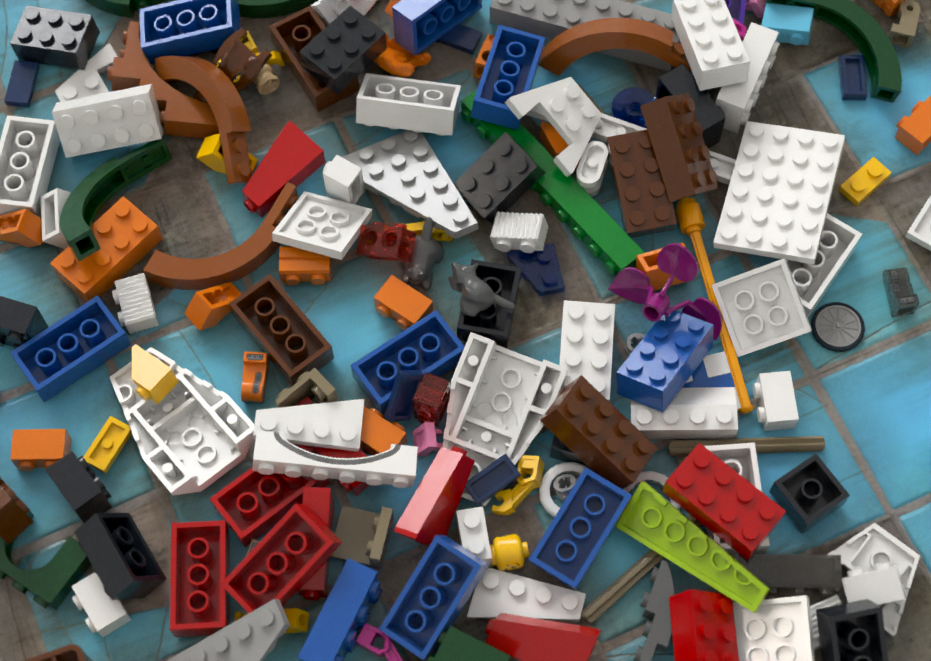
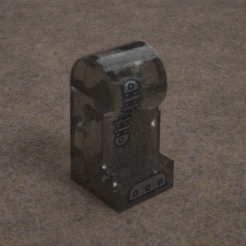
(899, 292)

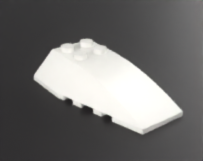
(498, 402)
(187, 435)

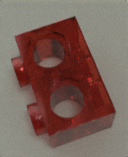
(386, 242)
(431, 399)

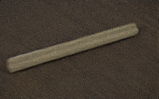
(762, 445)
(624, 583)

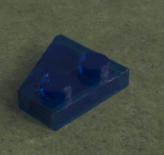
(540, 269)

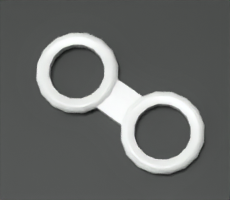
(576, 468)

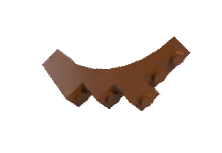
(178, 112)

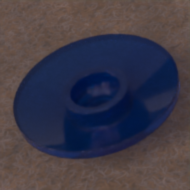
(631, 100)

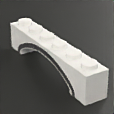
(390, 467)

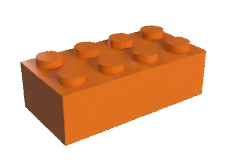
(124, 240)

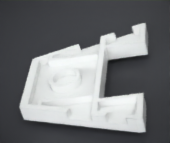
(88, 81)
(567, 111)
(878, 546)

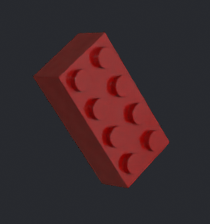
(259, 501)
(723, 501)
(282, 560)
(197, 569)
(703, 626)

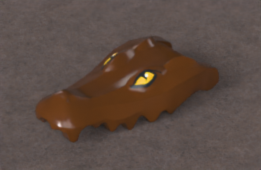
(238, 62)

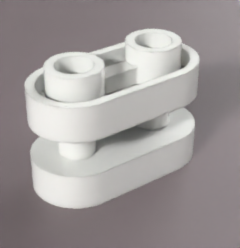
(592, 167)

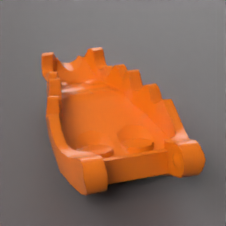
(400, 61)

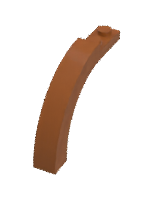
(611, 34)
(225, 104)
(226, 267)

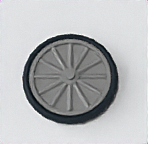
(837, 327)

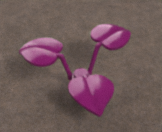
(680, 263)

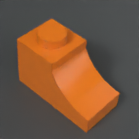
(21, 228)
(211, 305)

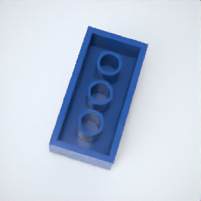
(425, 21)
(187, 27)
(507, 73)
(423, 347)
(70, 348)
(664, 360)
(580, 529)
(433, 596)
(342, 614)

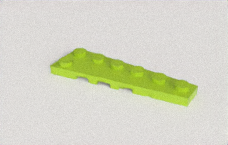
(674, 536)

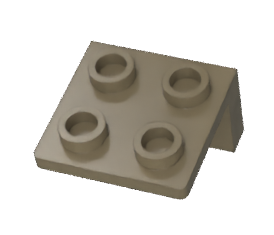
(309, 385)
(363, 535)

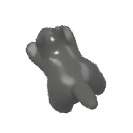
(425, 254)
(475, 293)

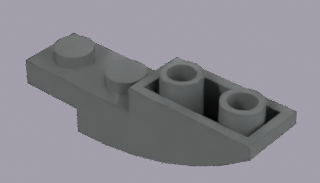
(657, 609)

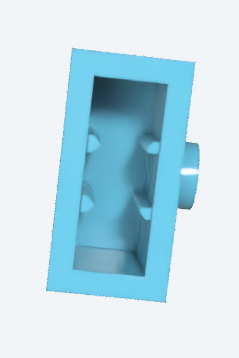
(791, 22)

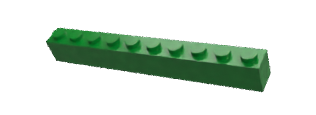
(567, 198)

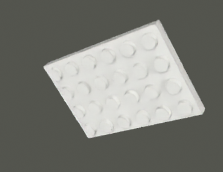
(779, 192)

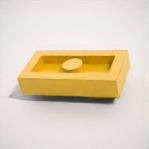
(865, 181)
(108, 444)

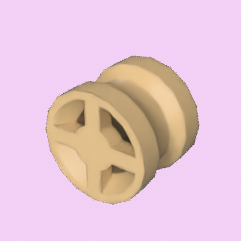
(266, 81)

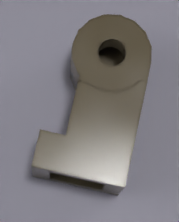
(907, 20)

